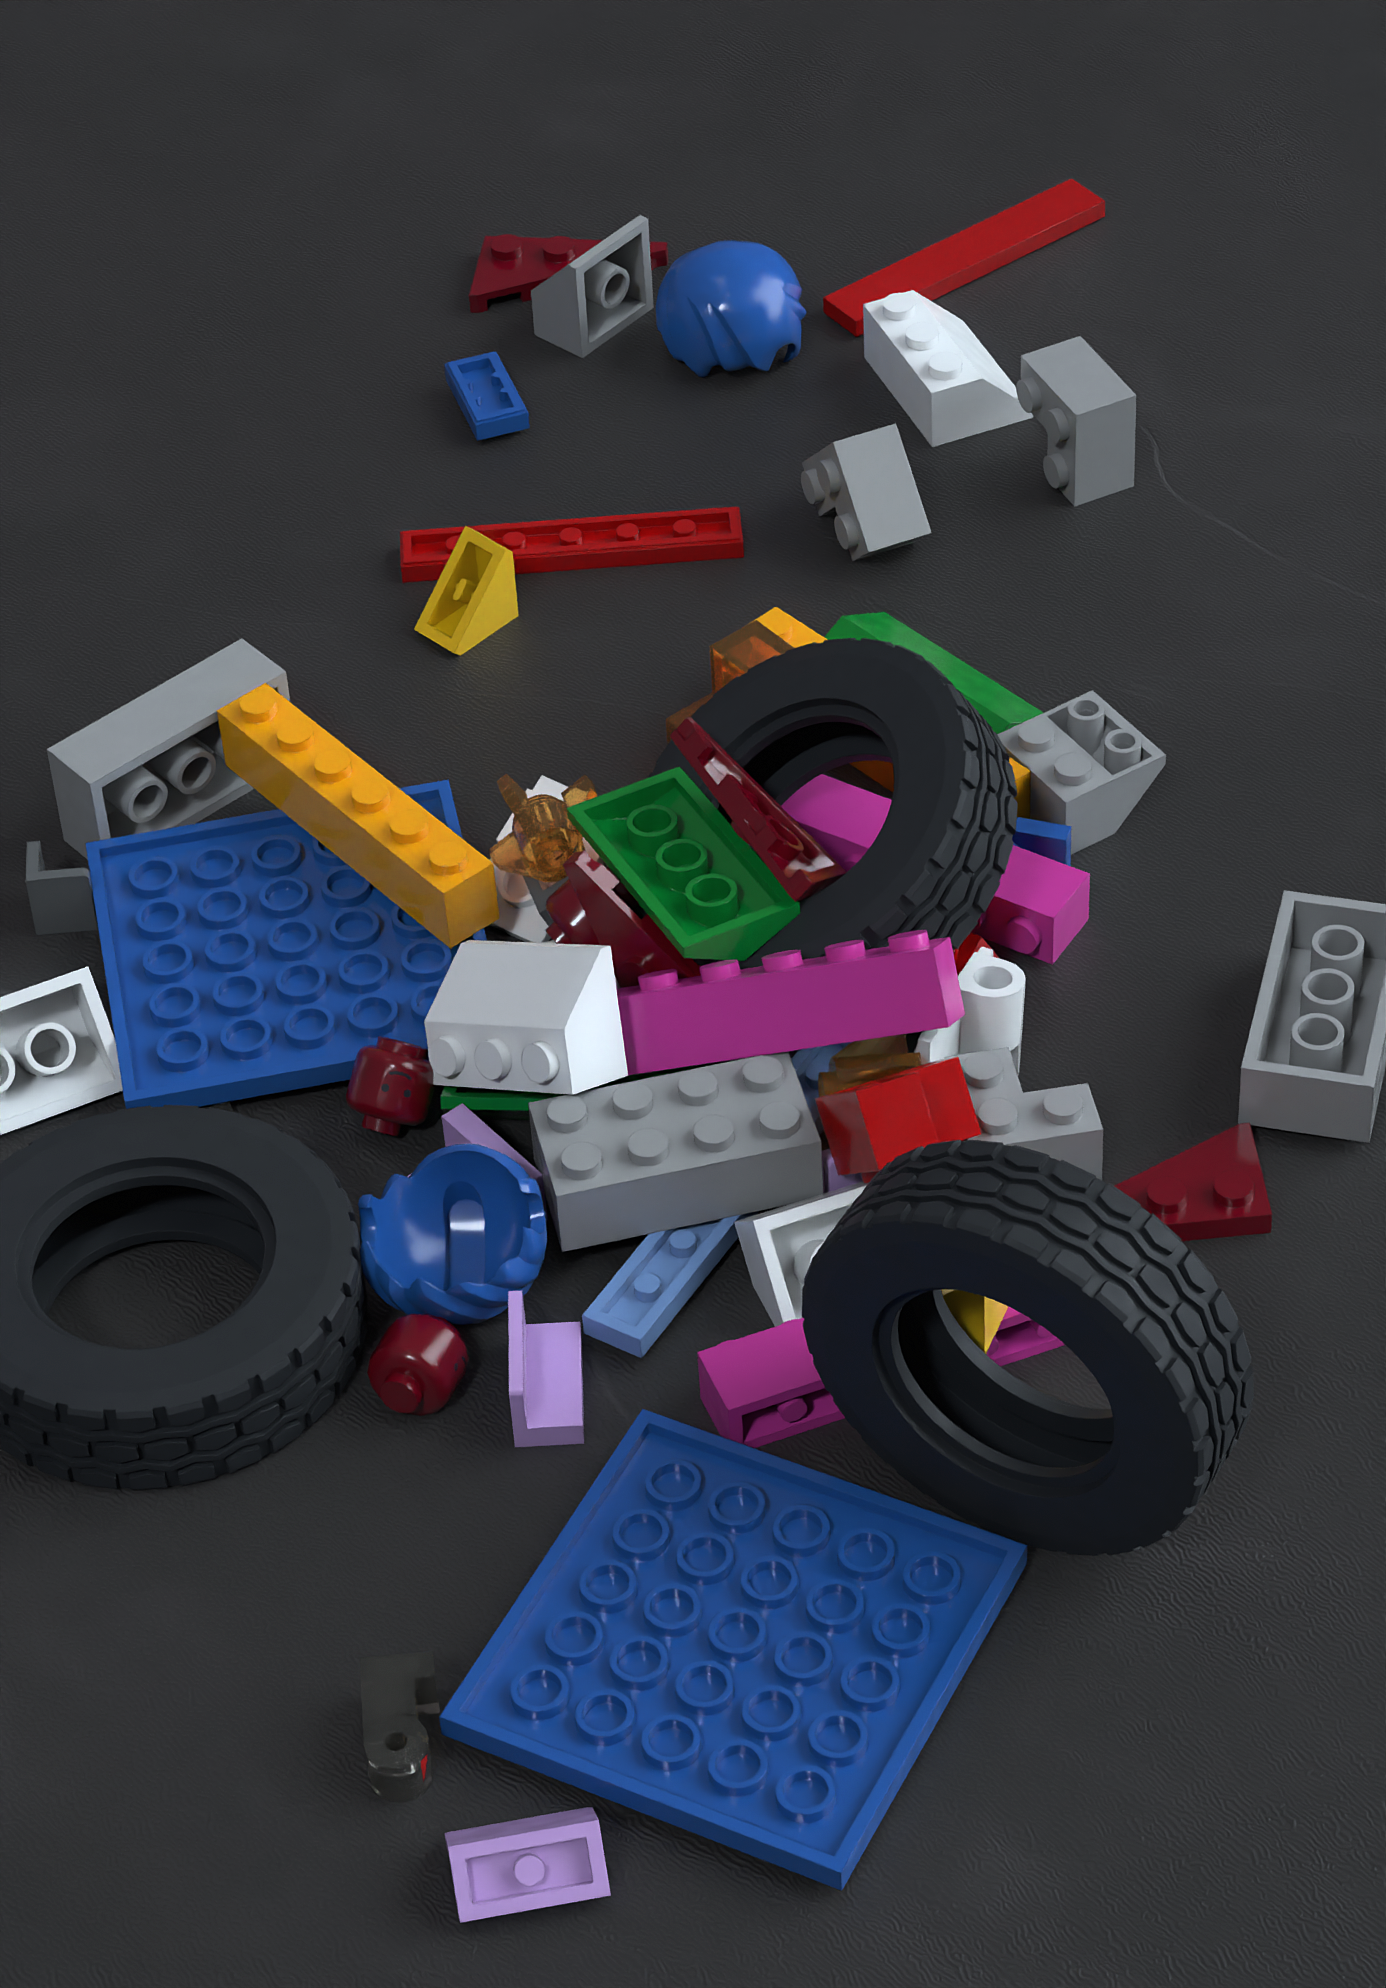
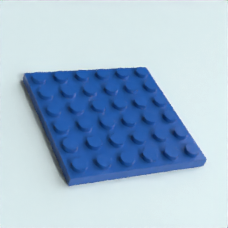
(255, 958)
(737, 1646)

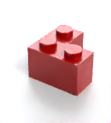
(895, 1115)

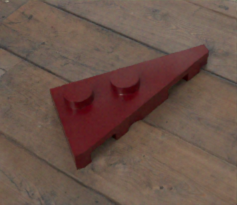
(522, 263)
(757, 818)
(635, 943)
(1207, 1188)

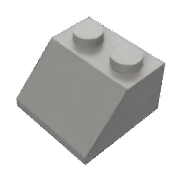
(597, 292)

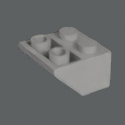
(1084, 766)

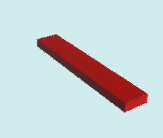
(971, 251)
(587, 542)

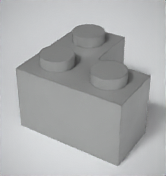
(1085, 416)
(870, 490)
(1048, 1120)

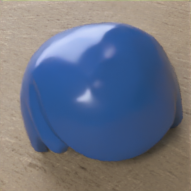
(730, 307)
(454, 1235)

